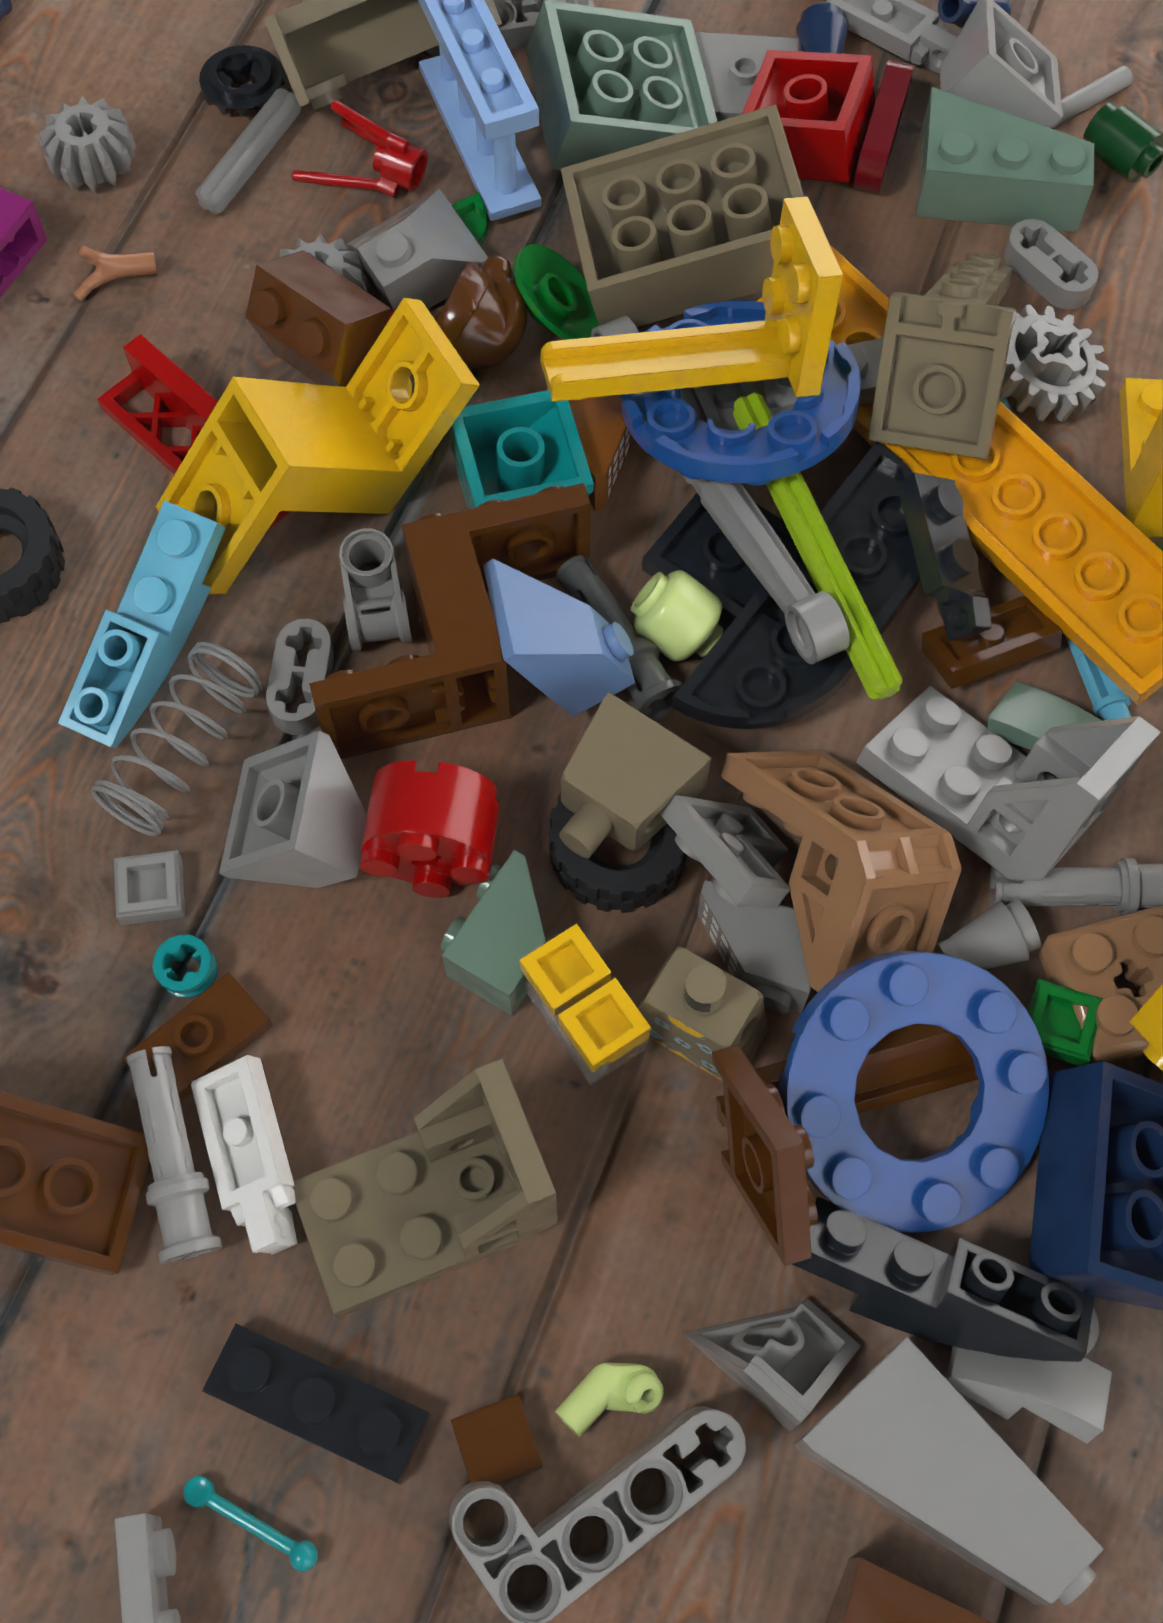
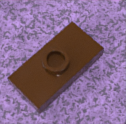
(208, 1032)

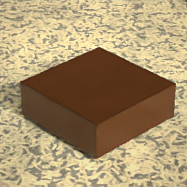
(497, 1442)

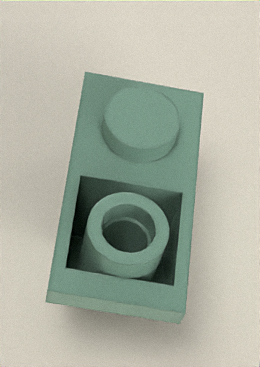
(500, 930)

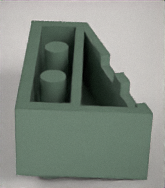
(999, 167)

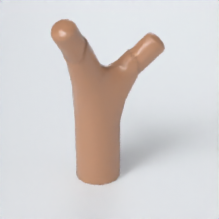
(112, 267)

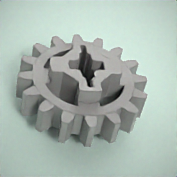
(1052, 365)

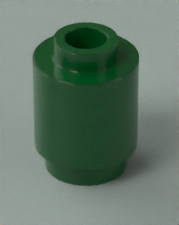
(1125, 141)

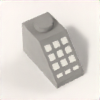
(758, 948)

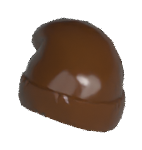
(484, 314)

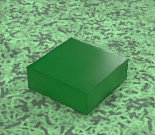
(1058, 1024)

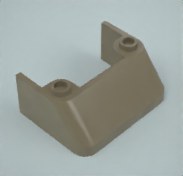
(342, 40)

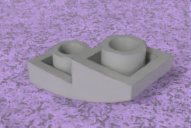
(1058, 1391)

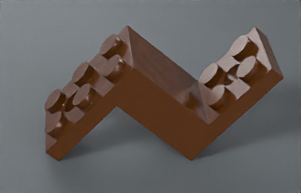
(465, 674)

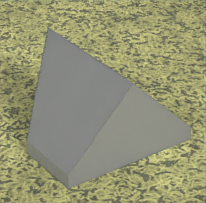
(780, 1357)

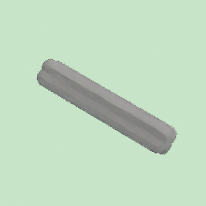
(248, 151)

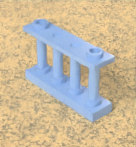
(482, 102)

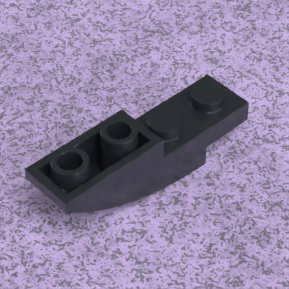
(951, 1298)

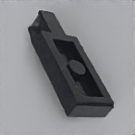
(945, 554)

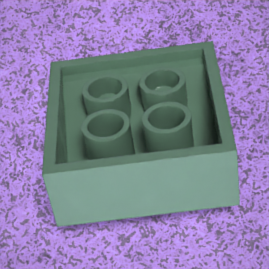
(614, 80)

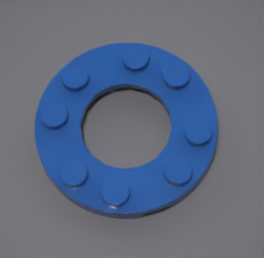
(752, 456)
(1004, 1117)

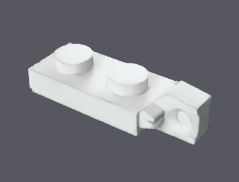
(247, 1152)

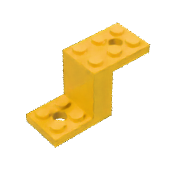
(322, 445)

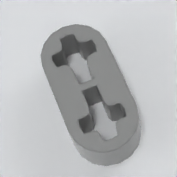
(1050, 263)
(288, 674)

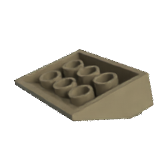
(681, 217)

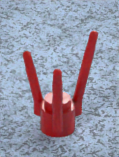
(395, 158)

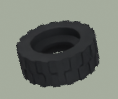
(41, 559)
(611, 885)

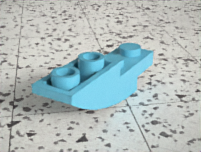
(148, 631)

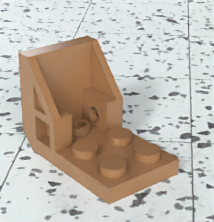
(891, 867)

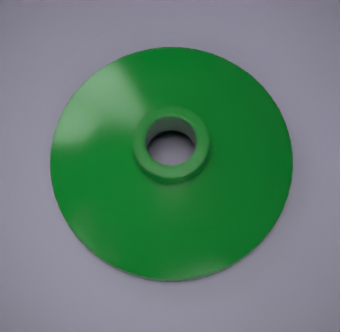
(554, 292)

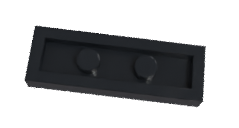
(317, 1403)

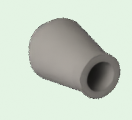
(995, 937)

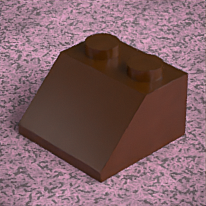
(314, 317)

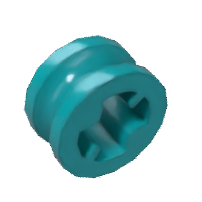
(177, 949)

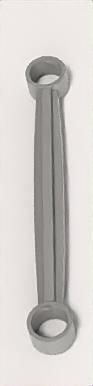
(811, 618)

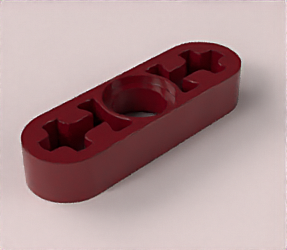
(883, 126)

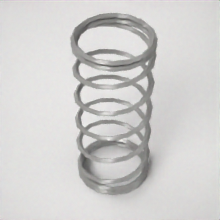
(145, 807)

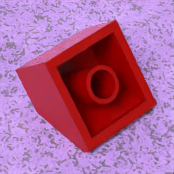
(821, 105)

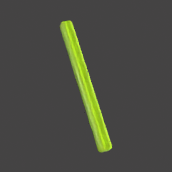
(826, 565)

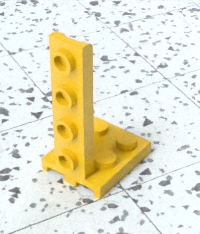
(788, 343)

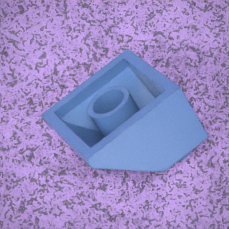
(557, 640)

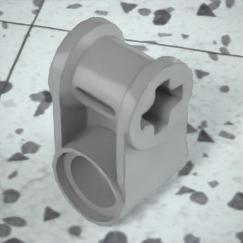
(373, 598)

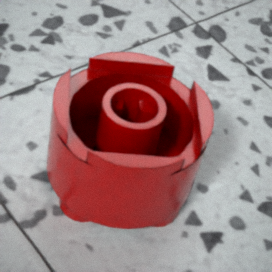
(430, 827)

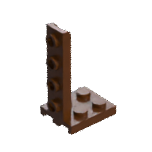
(771, 1155)

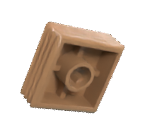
(1093, 959)

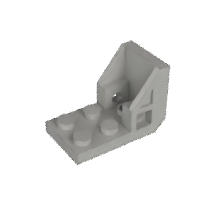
(994, 794)

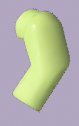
(611, 1387)

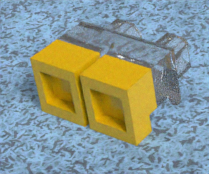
(583, 1004)

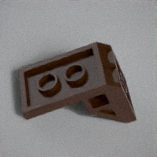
(67, 1184)

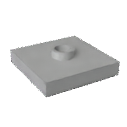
(732, 66)

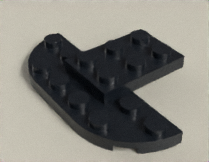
(754, 669)

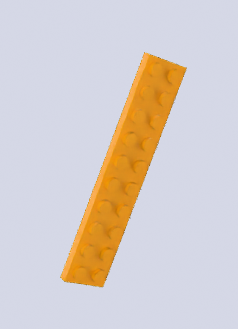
(1040, 525)

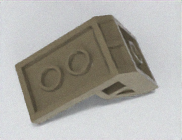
(430, 1198)

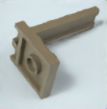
(945, 361)

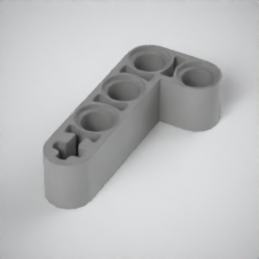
(606, 1498)

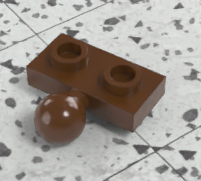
(1016, 636)

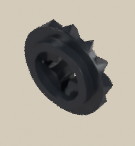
(236, 66)

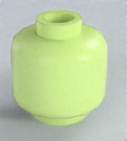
(678, 615)

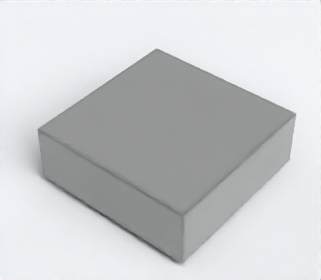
(149, 888)

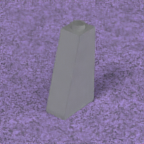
(947, 1473)

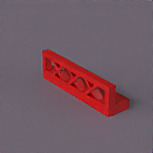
(172, 389)

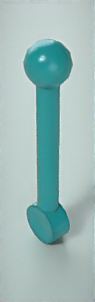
(201, 1493)

